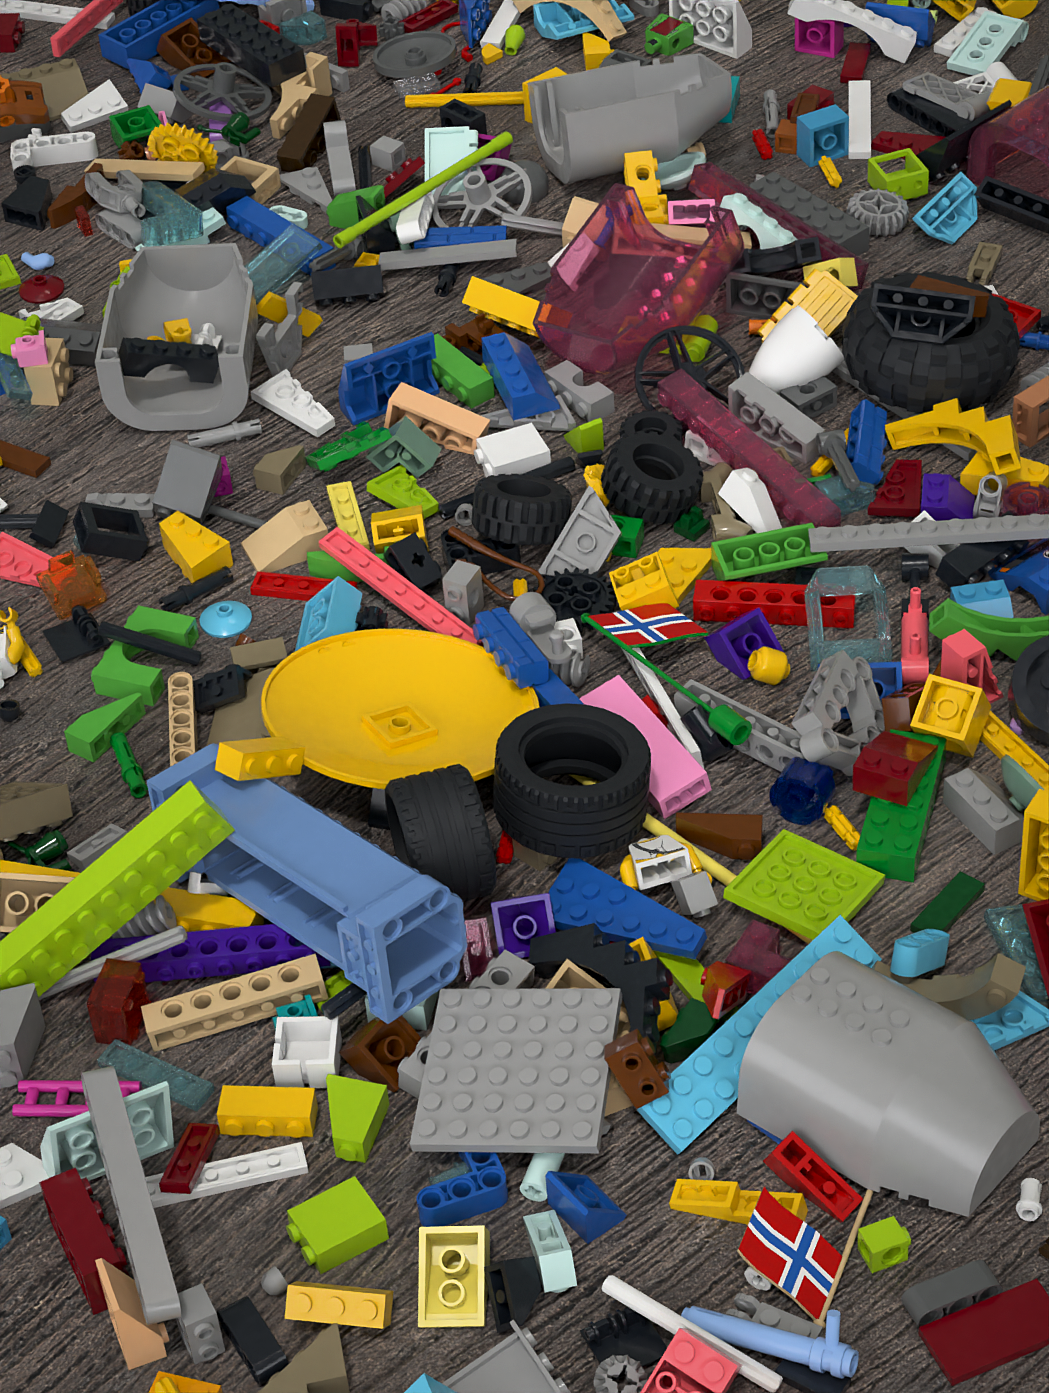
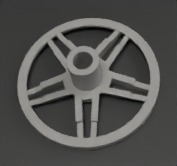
(483, 196)

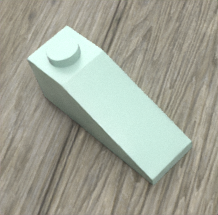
(551, 1251)

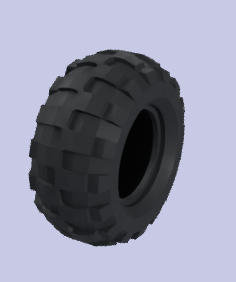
(919, 374)

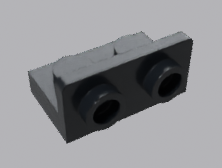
(220, 688)

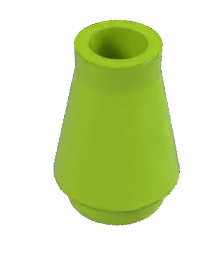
(513, 39)

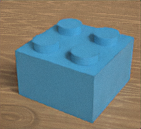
(822, 134)

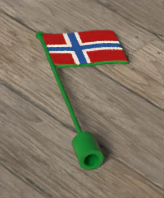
(659, 625)

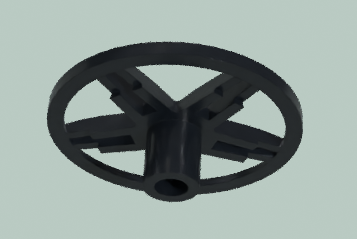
(697, 372)

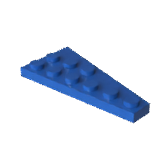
(590, 896)

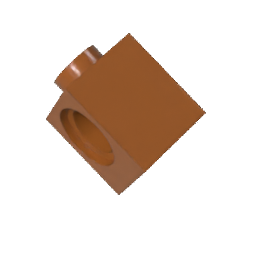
(786, 137)

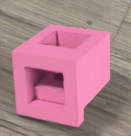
(30, 350)

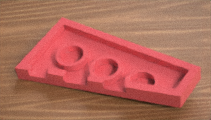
(21, 561)

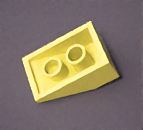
(453, 1276)

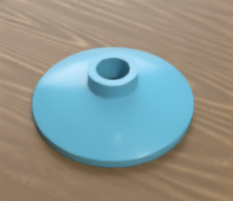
(225, 619)

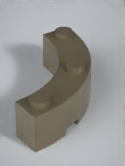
(969, 996)

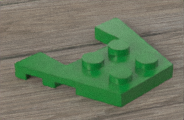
(347, 447)

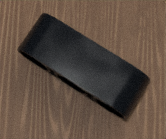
(252, 1339)

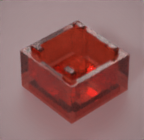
(117, 1001)

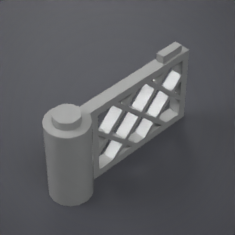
(950, 95)

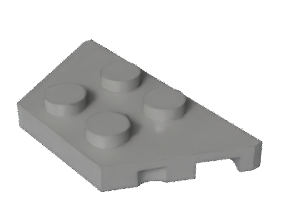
(585, 538)

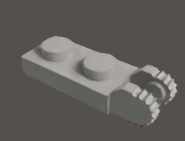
(773, 1317)

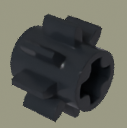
(371, 618)

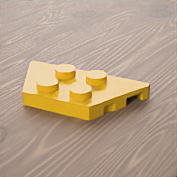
(685, 567)

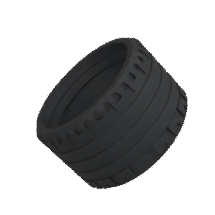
(443, 829)

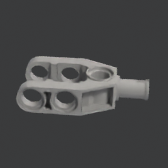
(120, 198)

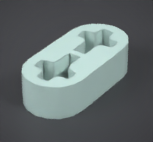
(293, 215)

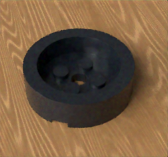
(1030, 690)

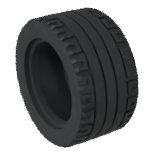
(569, 818)

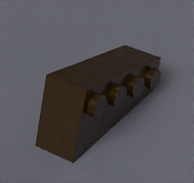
(307, 134)

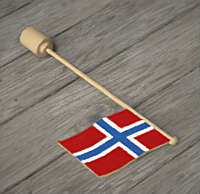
(796, 1255)

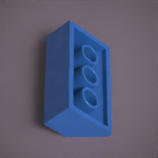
(517, 376)

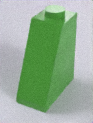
(343, 208)

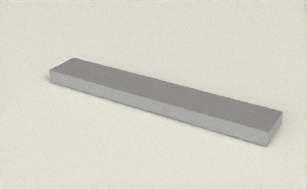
(448, 254)

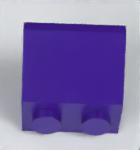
(946, 498)
(739, 638)

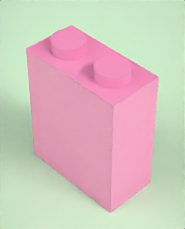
(690, 212)

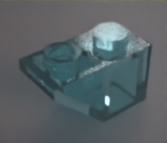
(304, 29)

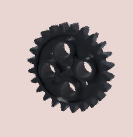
(578, 593)

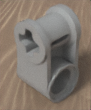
(228, 151)
(988, 500)

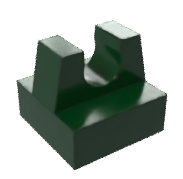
(692, 524)

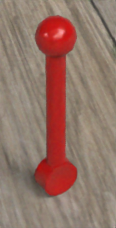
(456, 81)

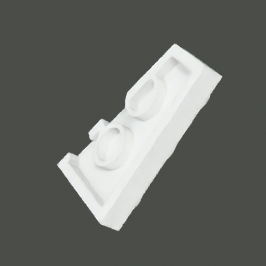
(94, 107)

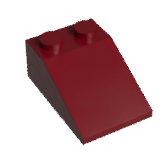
(892, 767)

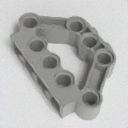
(837, 685)

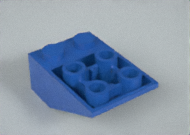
(474, 19)

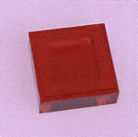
(83, 220)

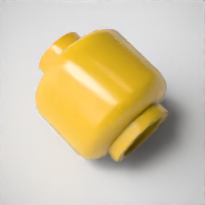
(768, 665)

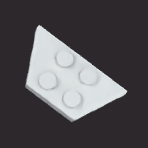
(19, 1175)

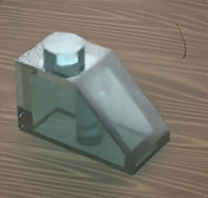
(845, 499)

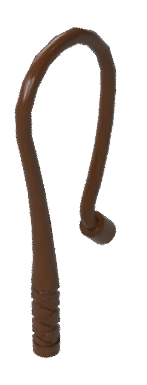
(479, 547)

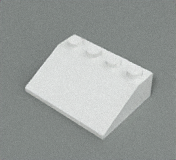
(716, 24)

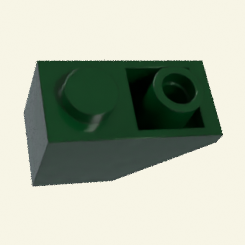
(689, 1031)

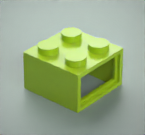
(907, 182)

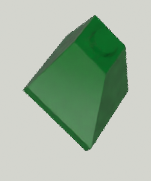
(133, 125)

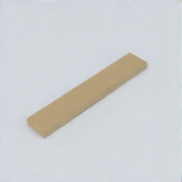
(152, 169)

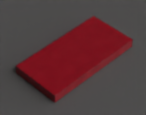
(989, 1332)

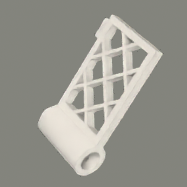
(992, 74)

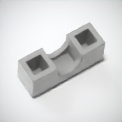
(587, 401)

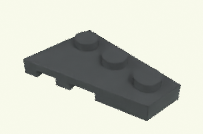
(523, 280)

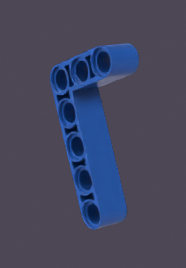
(465, 1195)

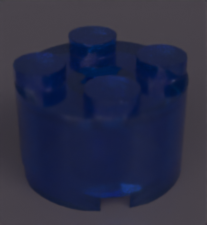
(803, 791)

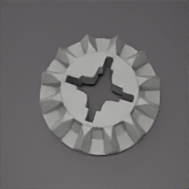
(612, 1368)

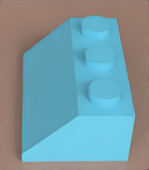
(330, 612)

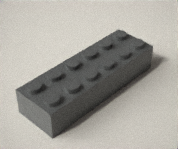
(815, 212)

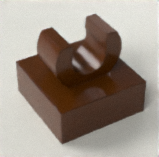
(455, 336)

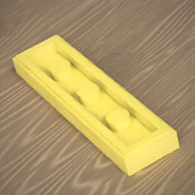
(347, 511)

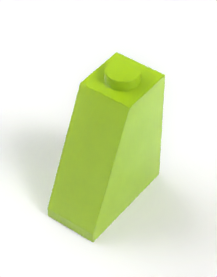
(355, 1115)

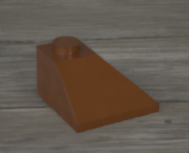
(379, 1049)

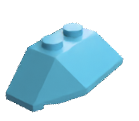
(949, 211)

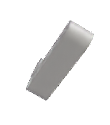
(339, 157)

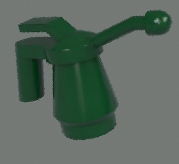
(234, 129)
(47, 848)

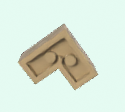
(319, 73)

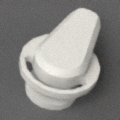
(202, 886)

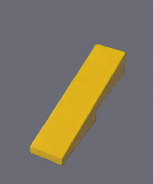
(727, 1201)

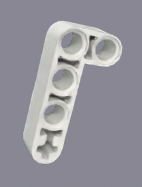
(54, 149)

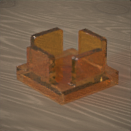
(71, 583)

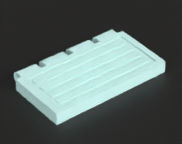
(446, 147)

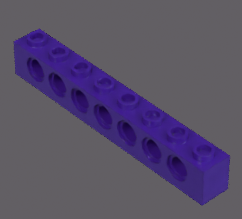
(217, 953)

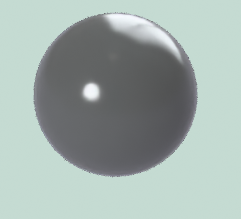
(538, 179)

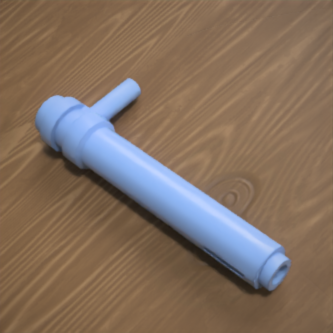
(819, 1353)

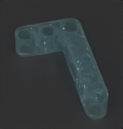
(174, 216)

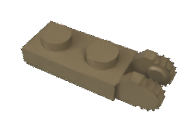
(984, 262)

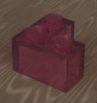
(758, 952)

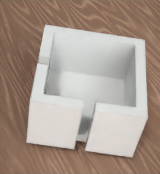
(306, 1051)

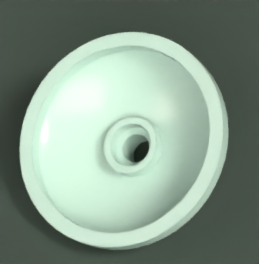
(679, 171)

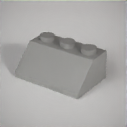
(984, 809)

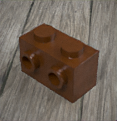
(637, 1068)

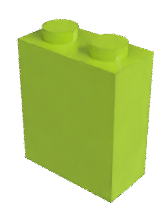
(336, 1225)

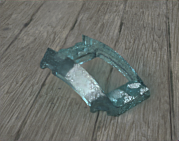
(839, 582)

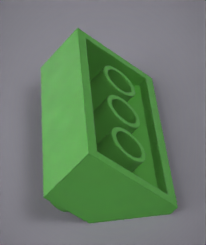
(763, 553)

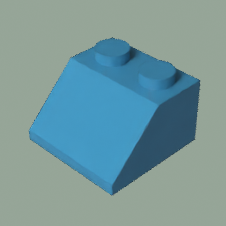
(984, 597)

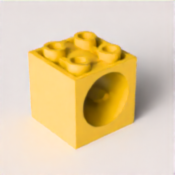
(952, 712)

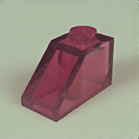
(478, 949)

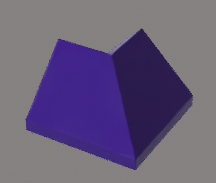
(519, 920)

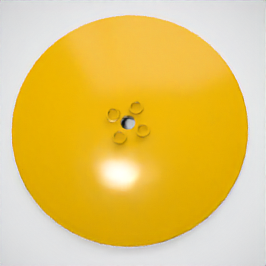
(392, 704)

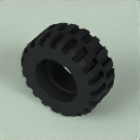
(651, 477)
(520, 509)

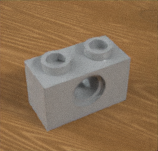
(463, 591)

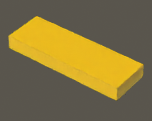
(275, 309)

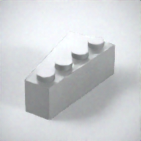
(773, 418)

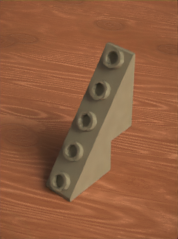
(315, 1369)

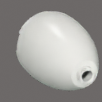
(795, 353)

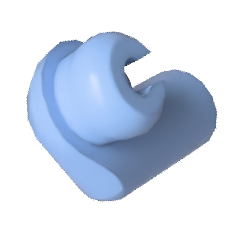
(38, 261)

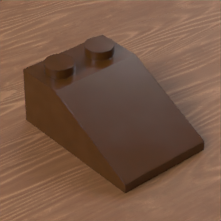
(183, 49)

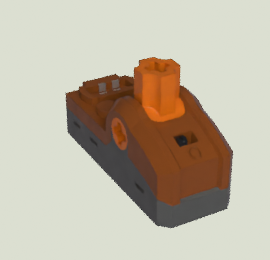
(22, 109)

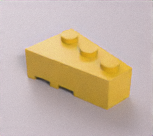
(980, 466)

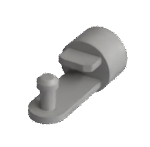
(538, 622)

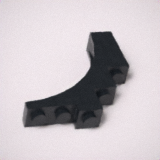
(614, 964)

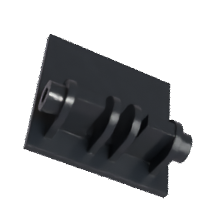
(76, 636)
(622, 1335)

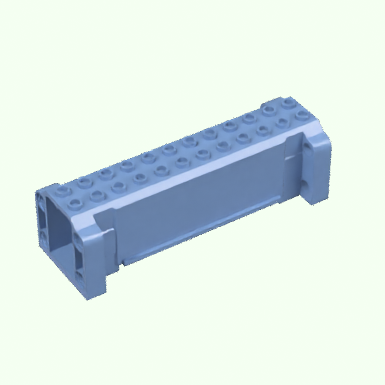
(327, 887)

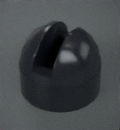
(9, 710)

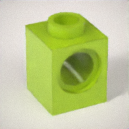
(883, 1244)

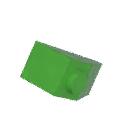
(92, 731)

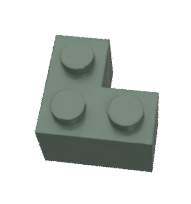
(408, 447)

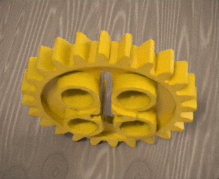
(181, 145)

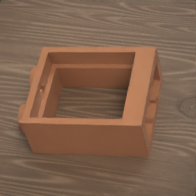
(1028, 423)

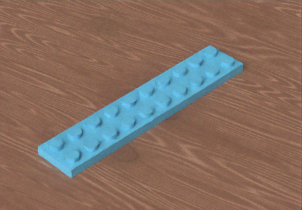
(710, 1075)

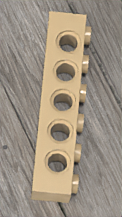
(232, 1002)

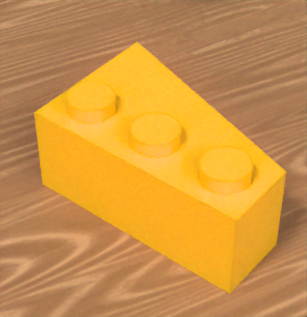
(194, 546)

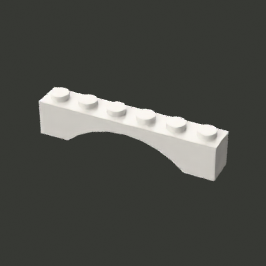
(893, 38)

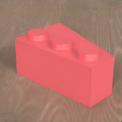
(968, 662)

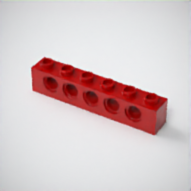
(778, 602)

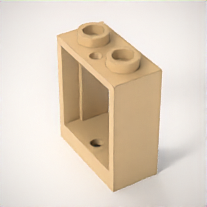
(265, 177)

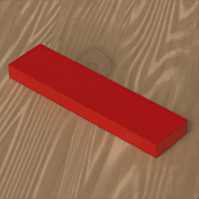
(289, 586)

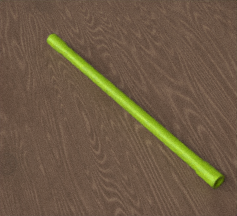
(351, 233)

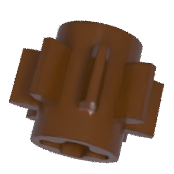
(131, 151)

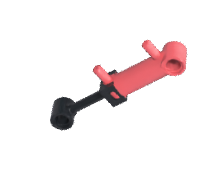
(914, 620)

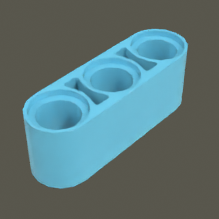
(919, 952)

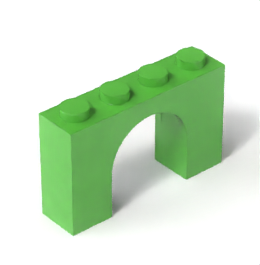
(119, 677)

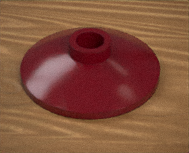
(41, 289)

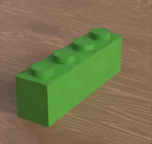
(461, 374)

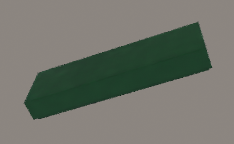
(949, 904)

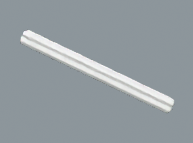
(672, 1322)

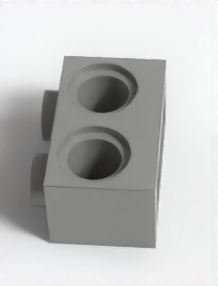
(199, 1325)

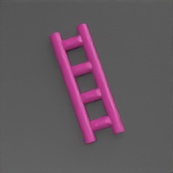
(63, 1089)

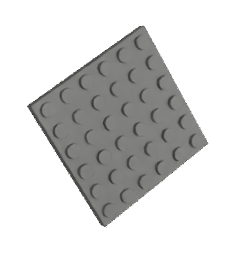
(517, 1071)

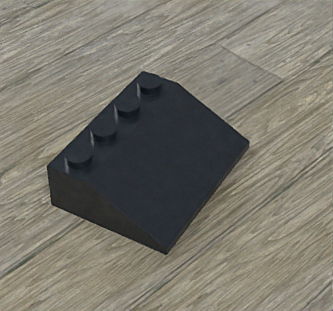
(954, 147)

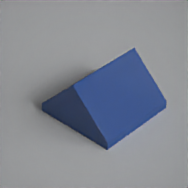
(582, 1204)

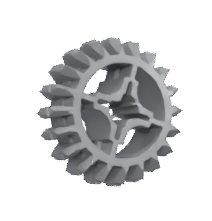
(879, 210)

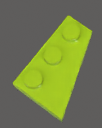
(402, 491)

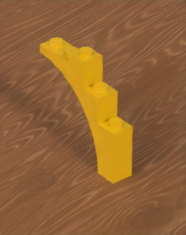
(971, 429)

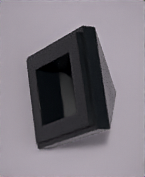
(589, 458)

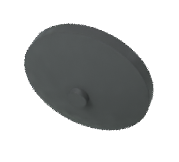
(414, 54)

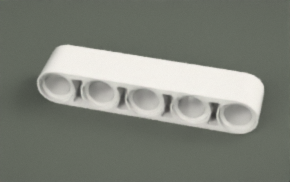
(415, 219)

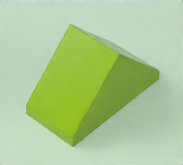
(586, 436)

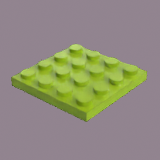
(803, 885)

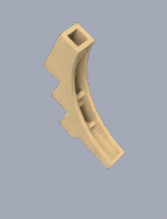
(597, 10)
(293, 95)

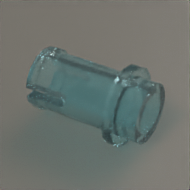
(455, 1171)

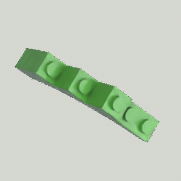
(994, 632)

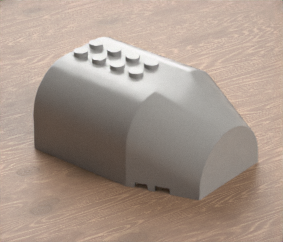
(601, 113)
(171, 284)
(886, 1087)

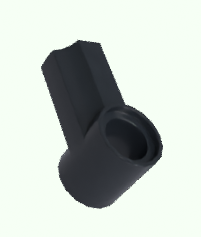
(708, 741)

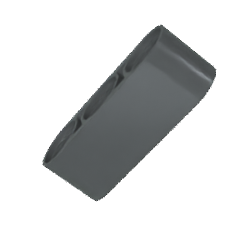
(950, 1292)

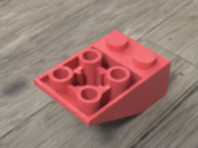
(692, 1367)

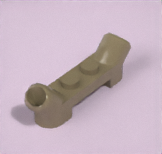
(724, 523)

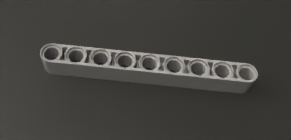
(131, 1196)

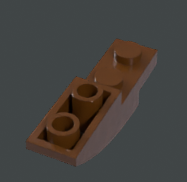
(63, 207)

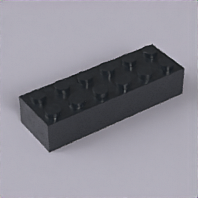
(251, 45)

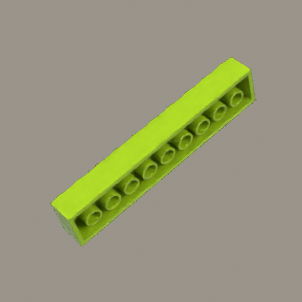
(112, 890)

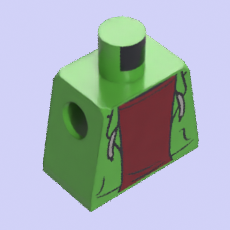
(668, 35)

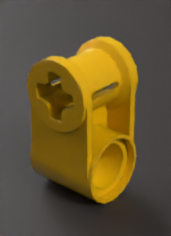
(177, 330)

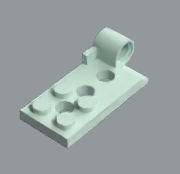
(1009, 34)

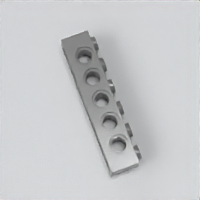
(769, 740)
(501, 973)

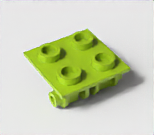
(14, 328)

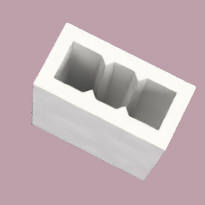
(512, 451)

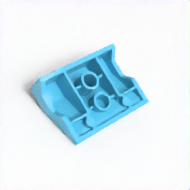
(561, 21)

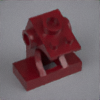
(350, 38)

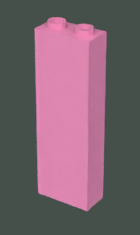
(674, 773)

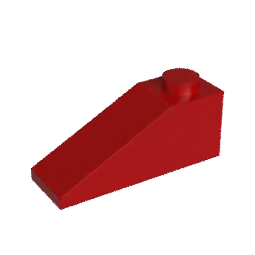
(724, 987)
(810, 1175)

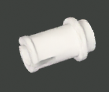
(1028, 1205)

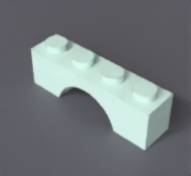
(766, 228)

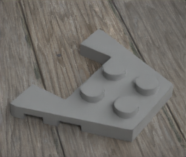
(284, 346)

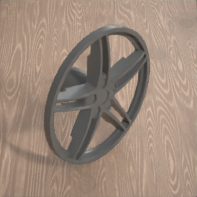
(221, 89)

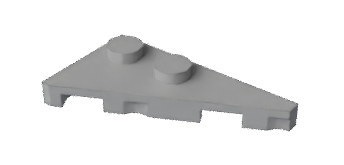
(308, 185)
(553, 420)

